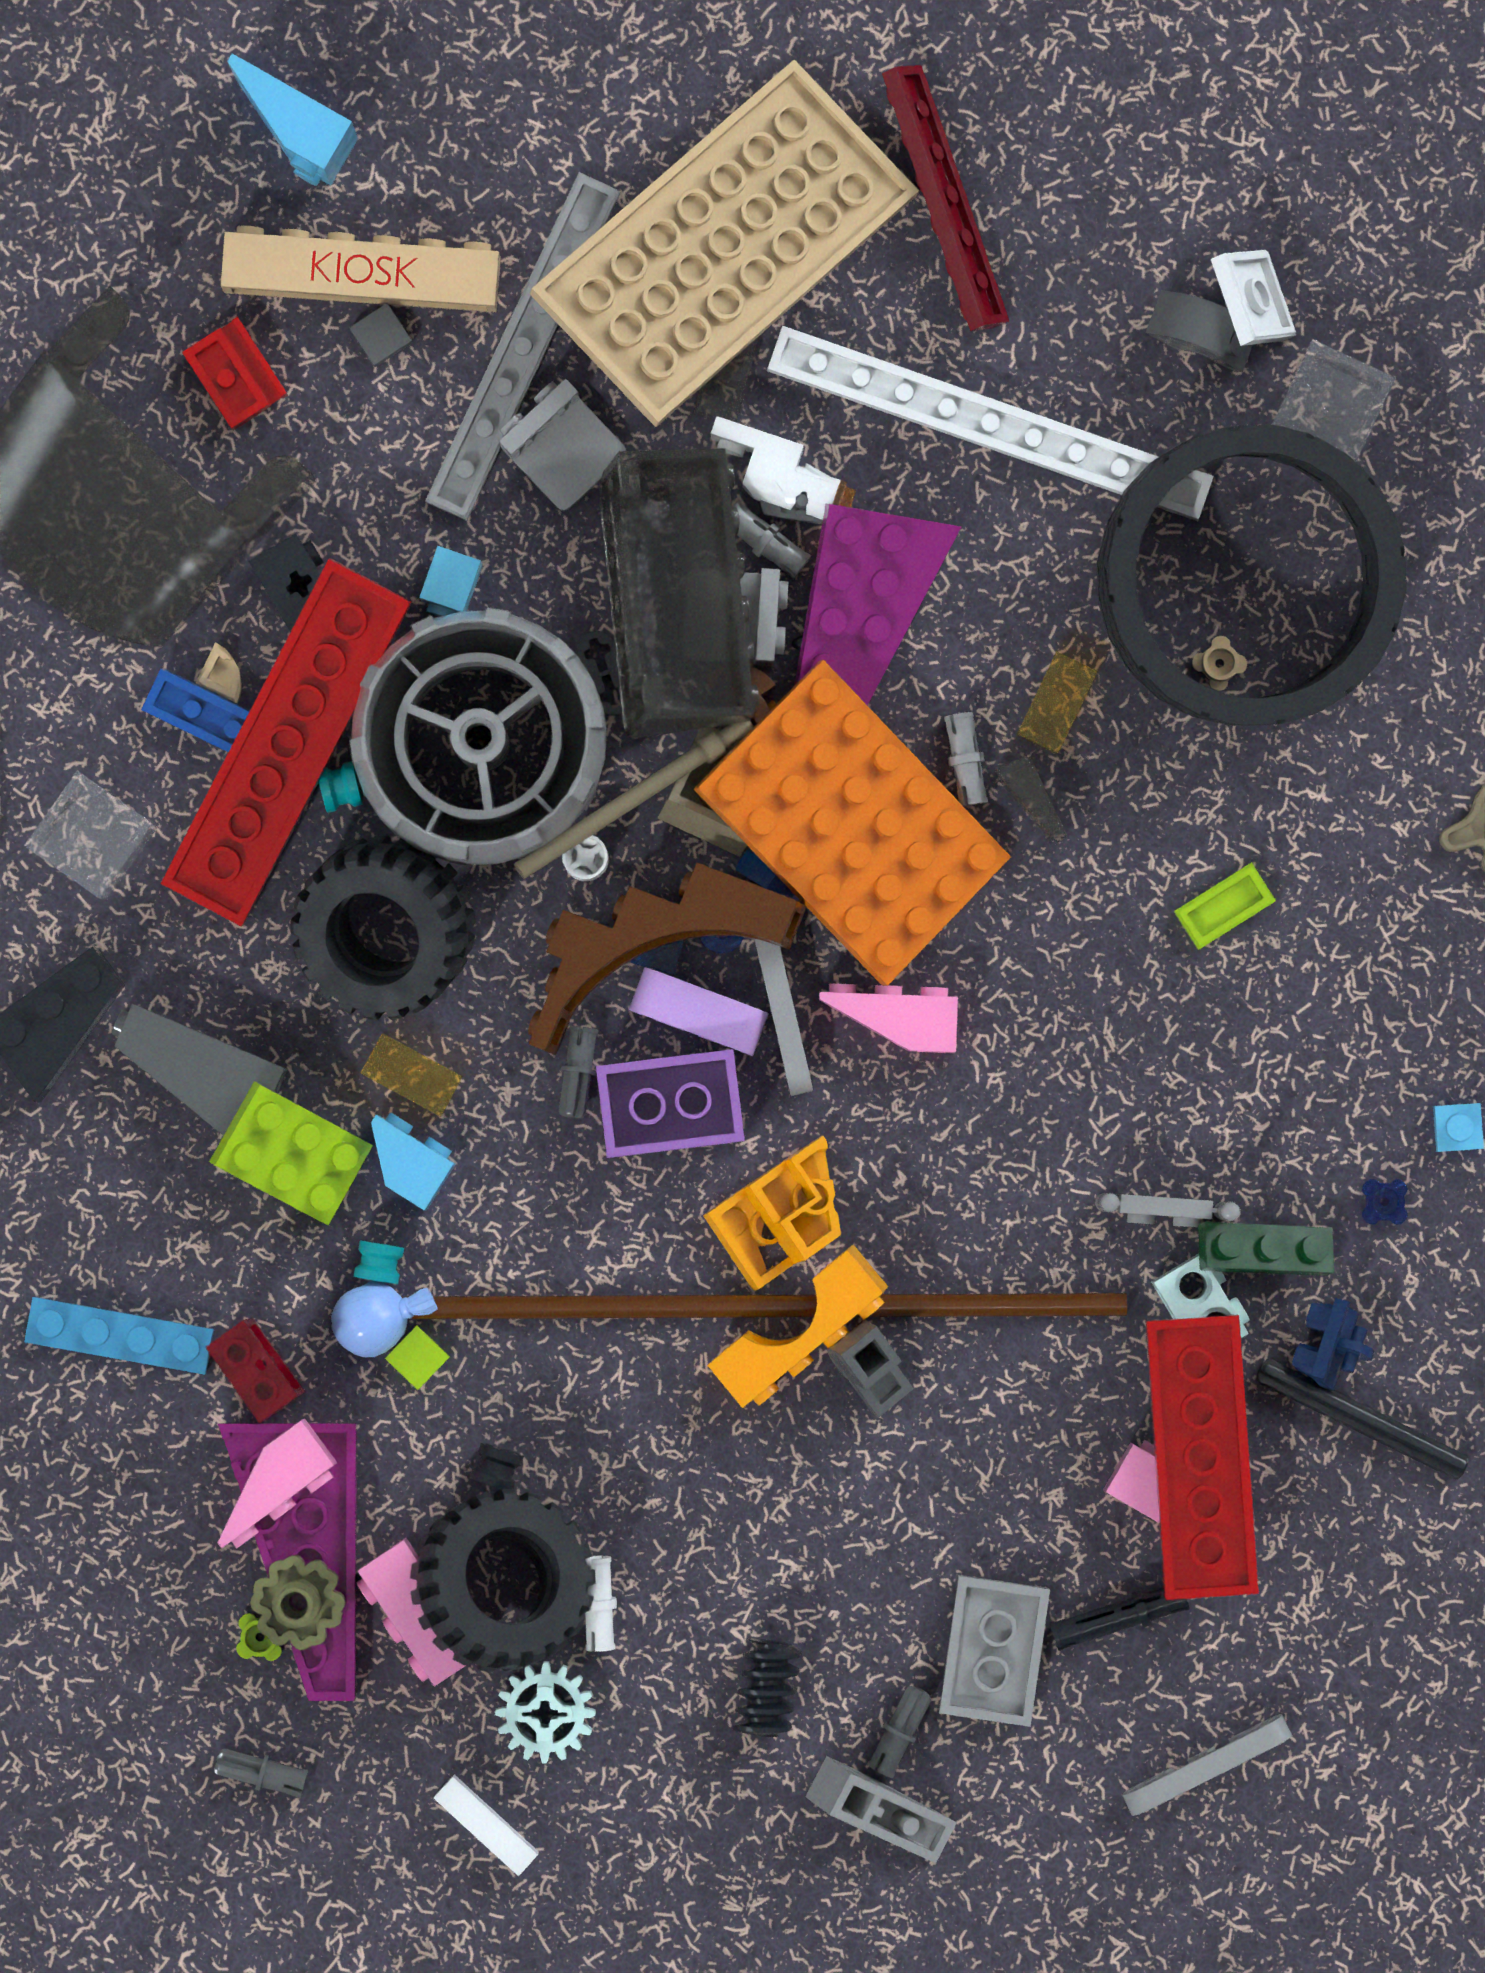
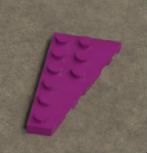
(867, 590)
(315, 1528)

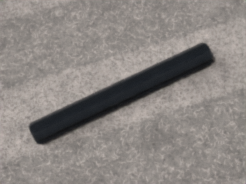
(1363, 1419)

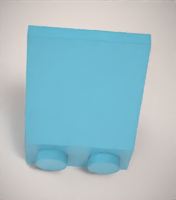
(307, 131)

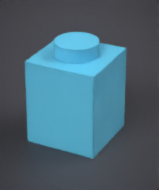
(450, 582)

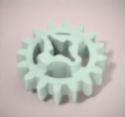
(545, 1692)

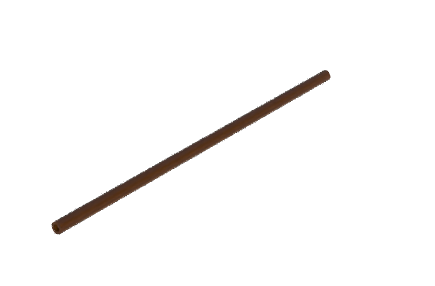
(771, 1306)

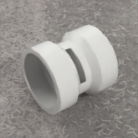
(583, 855)

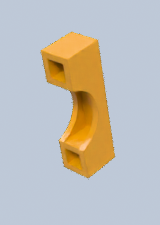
(755, 1362)

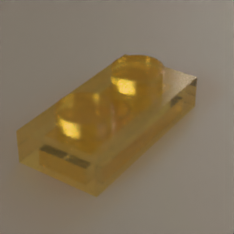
(1056, 703)
(411, 1075)

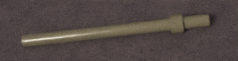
(708, 748)

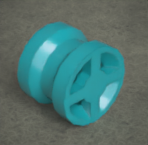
(340, 787)
(379, 1262)

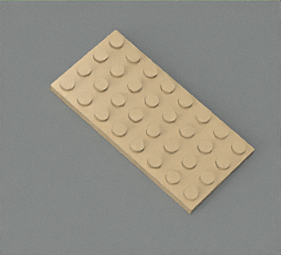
(724, 243)

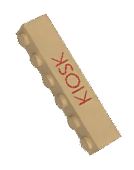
(360, 270)

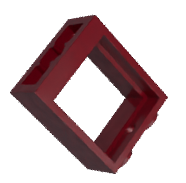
(241, 1358)

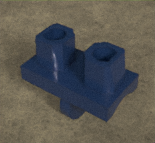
(1339, 1347)

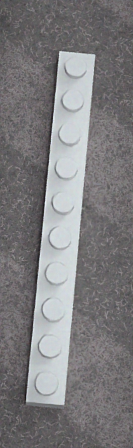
(975, 418)

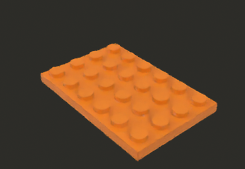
(852, 823)

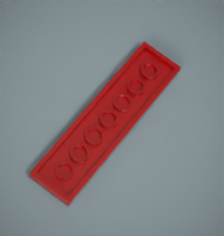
(285, 743)

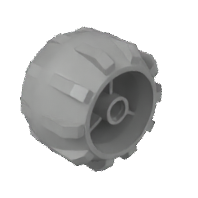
(461, 644)

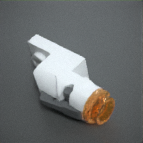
(775, 476)

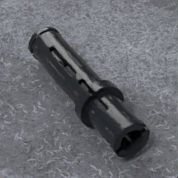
(1115, 1617)

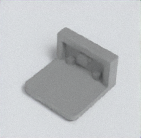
(560, 444)
(765, 597)

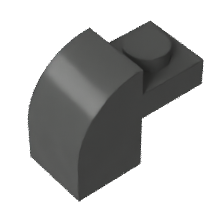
(1198, 327)
(870, 1367)

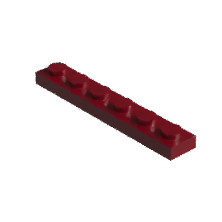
(945, 197)

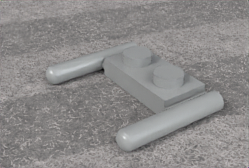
(1184, 1211)

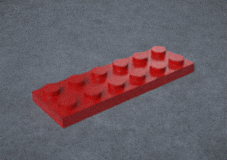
(1202, 1457)

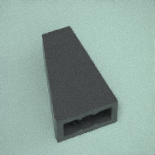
(192, 1065)

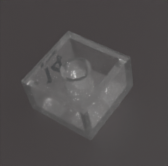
(1334, 398)
(91, 836)

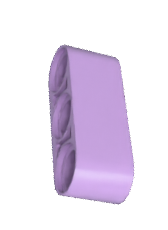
(698, 1011)

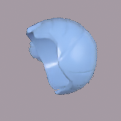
(376, 1317)

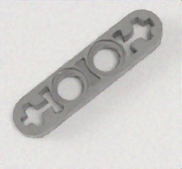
(784, 1017)
(1207, 1765)

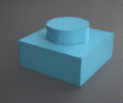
(1458, 1127)

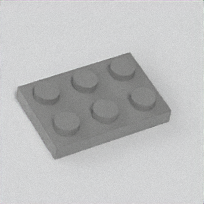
(994, 1650)

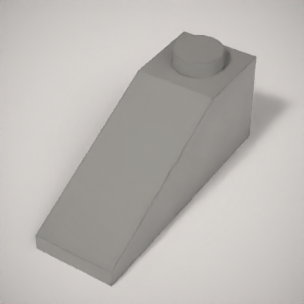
(879, 1810)

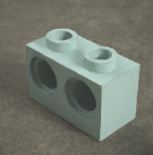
(1210, 1300)

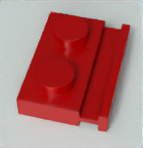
(235, 373)

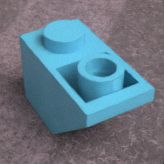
(407, 1164)

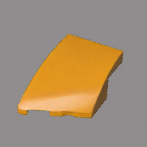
(794, 1205)

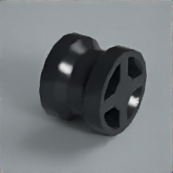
(496, 1466)

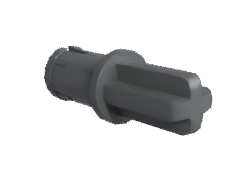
(577, 1072)
(900, 1731)
(261, 1772)

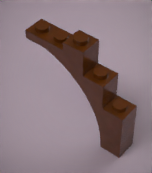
(709, 906)

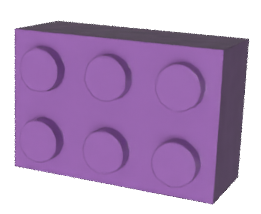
(670, 1103)

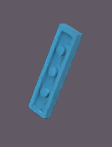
(118, 1335)

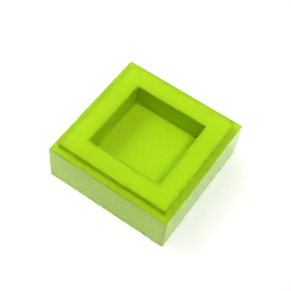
(417, 1357)

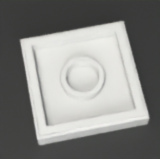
(1253, 297)

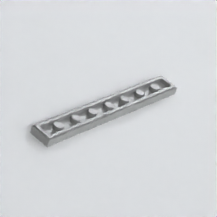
(516, 356)

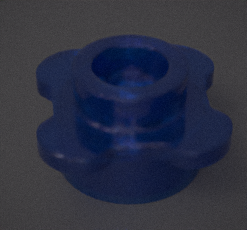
(1394, 1210)

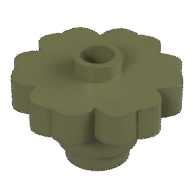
(280, 1619)

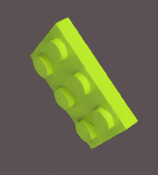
(290, 1153)

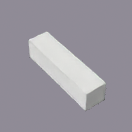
(486, 1825)

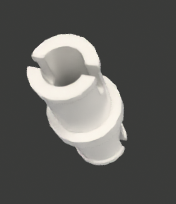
(600, 1617)

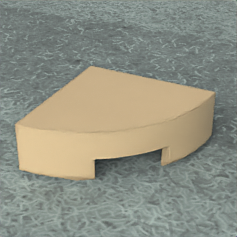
(221, 674)

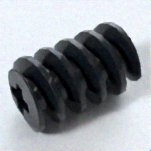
(768, 1688)

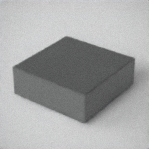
(381, 335)

